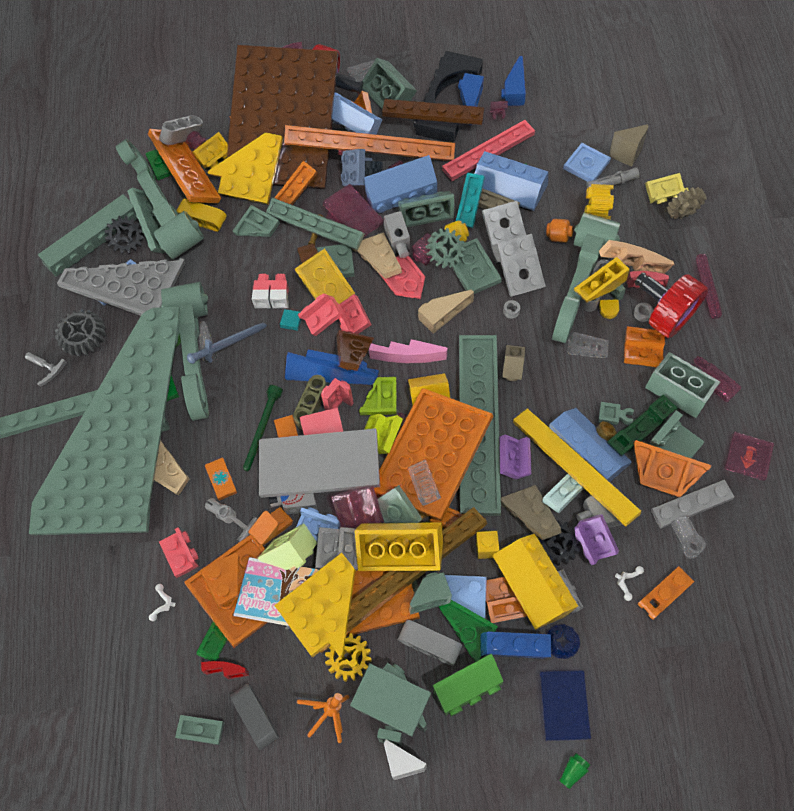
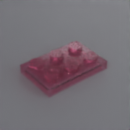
(353, 210)

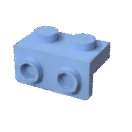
(314, 520)

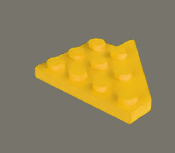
(250, 170)

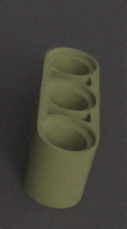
(310, 394)

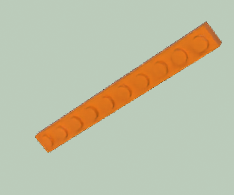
(371, 143)

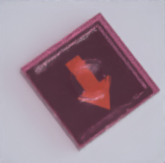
(749, 456)

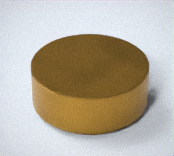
(606, 430)

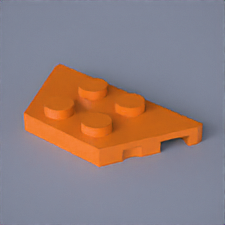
(666, 469)

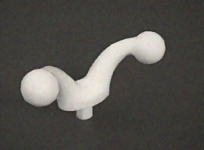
(159, 587)
(628, 596)

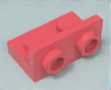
(321, 313)
(178, 553)

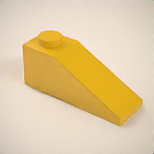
(603, 280)

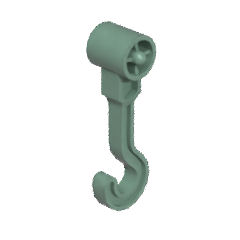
(177, 230)
(591, 236)
(193, 304)

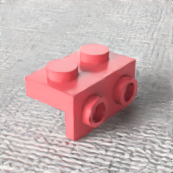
(354, 316)
(336, 393)

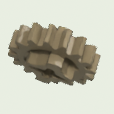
(686, 203)

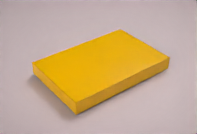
(324, 277)

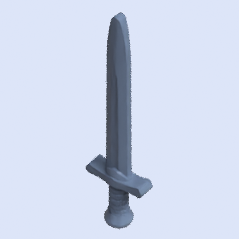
(211, 348)

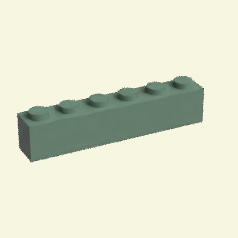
(85, 237)

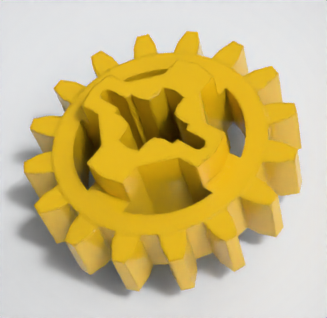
(355, 651)

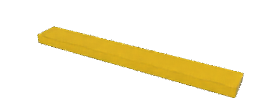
(577, 467)

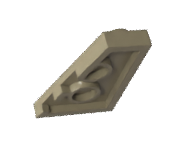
(532, 511)

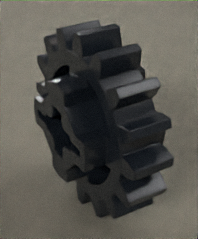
(133, 228)
(561, 551)

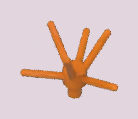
(331, 708)

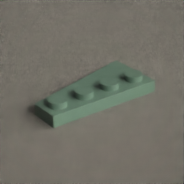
(146, 217)

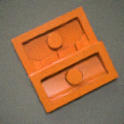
(643, 347)
(502, 601)

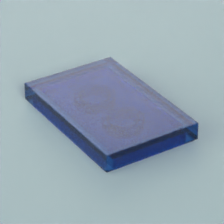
(565, 706)

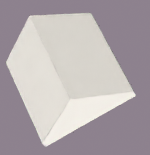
(401, 762)

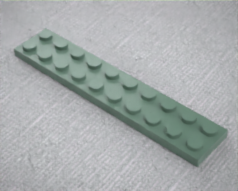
(480, 389)

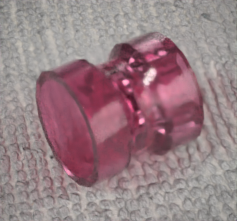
(195, 139)

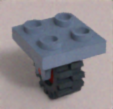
(357, 167)

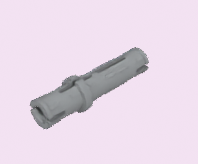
(618, 178)

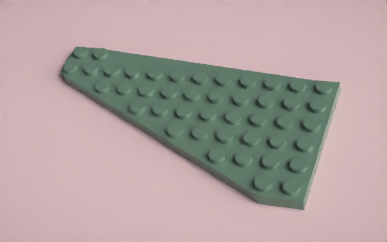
(112, 455)

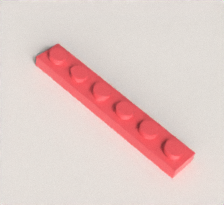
(495, 145)

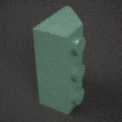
(386, 83)
(427, 208)
(682, 384)

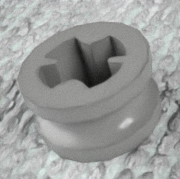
(508, 313)

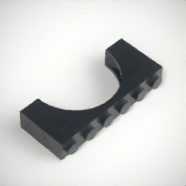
(450, 71)

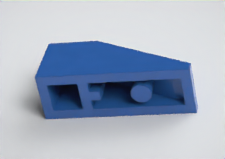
(514, 85)
(471, 89)

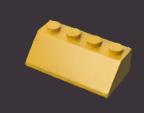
(399, 546)
(535, 581)

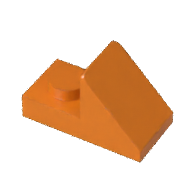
(270, 526)

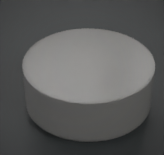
(643, 312)

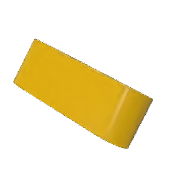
(205, 215)

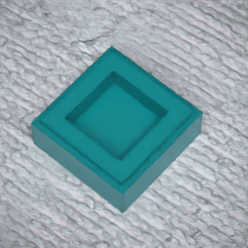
(290, 320)

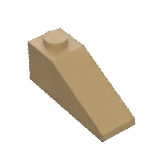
(443, 309)

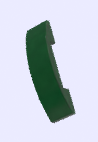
(643, 425)

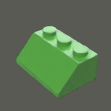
(468, 685)

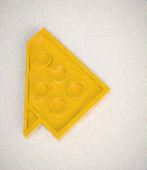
(321, 607)

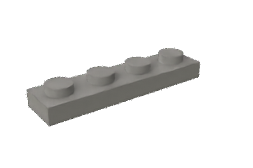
(692, 503)

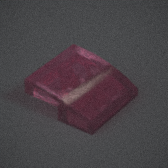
(357, 507)

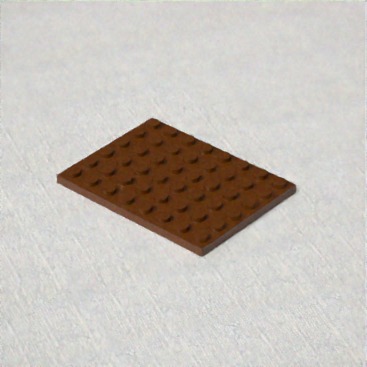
(283, 89)

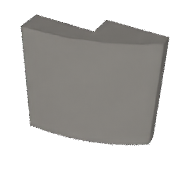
(332, 543)

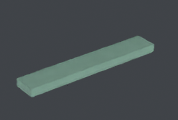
(315, 223)

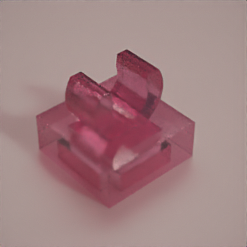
(500, 106)

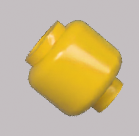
(460, 228)

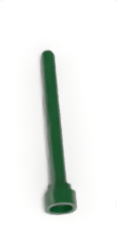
(274, 392)

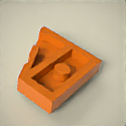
(223, 579)

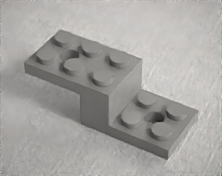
(513, 248)

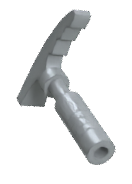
(55, 369)

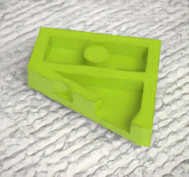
(381, 398)

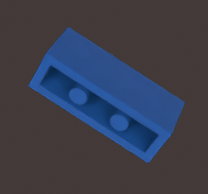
(516, 645)

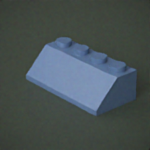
(512, 179)
(400, 183)
(584, 440)

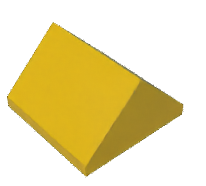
(433, 383)

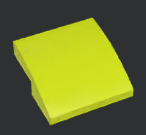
(386, 430)

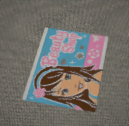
(266, 586)

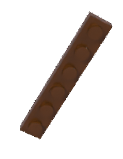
(433, 111)

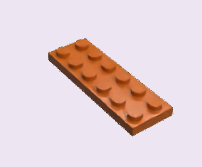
(186, 170)

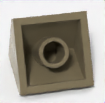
(628, 144)

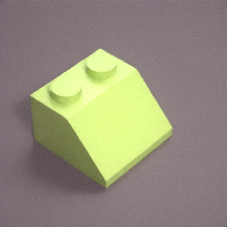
(289, 549)

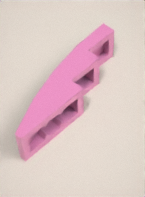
(413, 353)

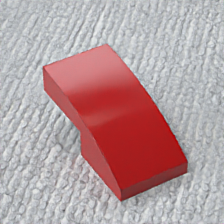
(229, 669)

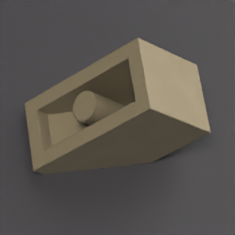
(513, 363)

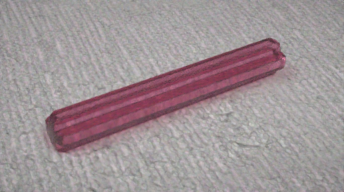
(707, 280)

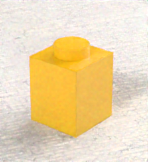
(487, 544)

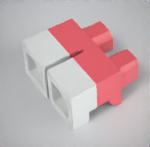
(270, 292)

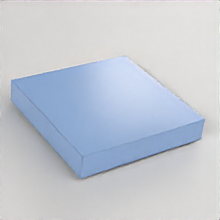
(586, 163)

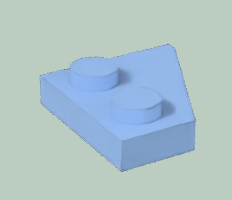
(469, 592)

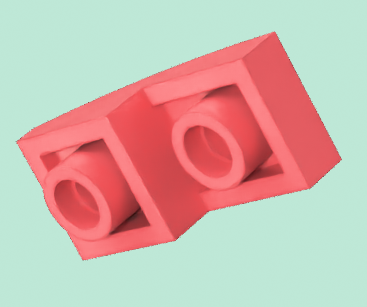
(659, 277)

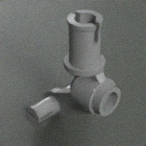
(228, 515)

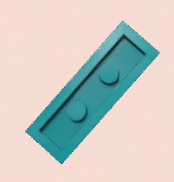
(470, 199)

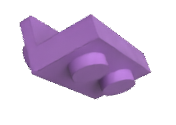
(515, 457)
(595, 538)

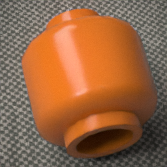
(559, 230)

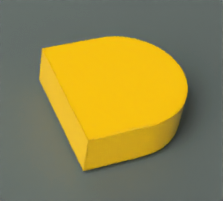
(609, 308)

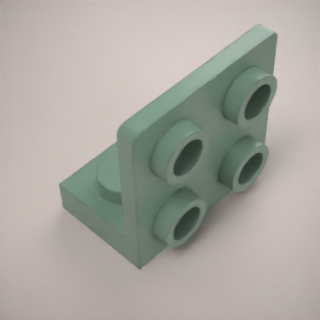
(677, 438)

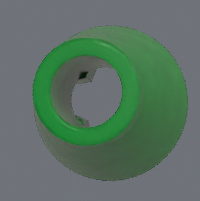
(574, 770)

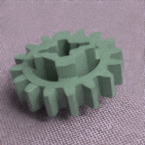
(439, 252)

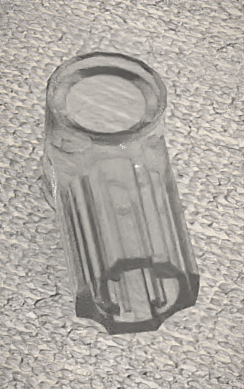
(687, 534)

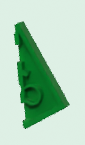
(467, 626)

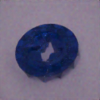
(570, 648)

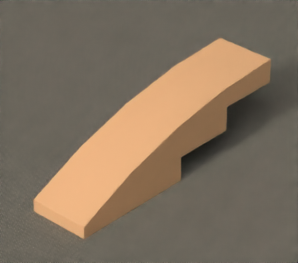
(636, 256)

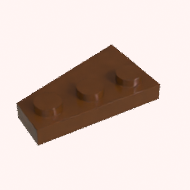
(352, 349)

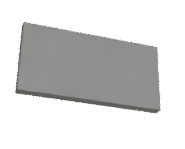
(318, 463)

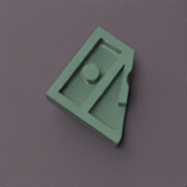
(256, 223)

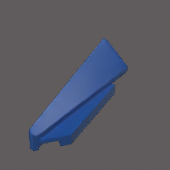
(327, 365)

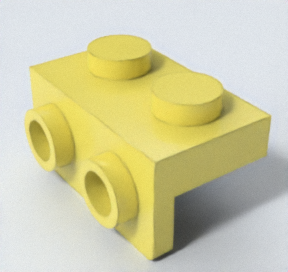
(664, 188)

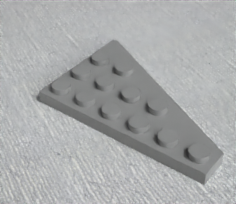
(123, 285)

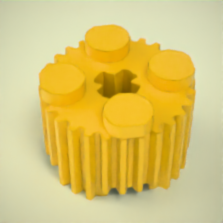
(599, 200)

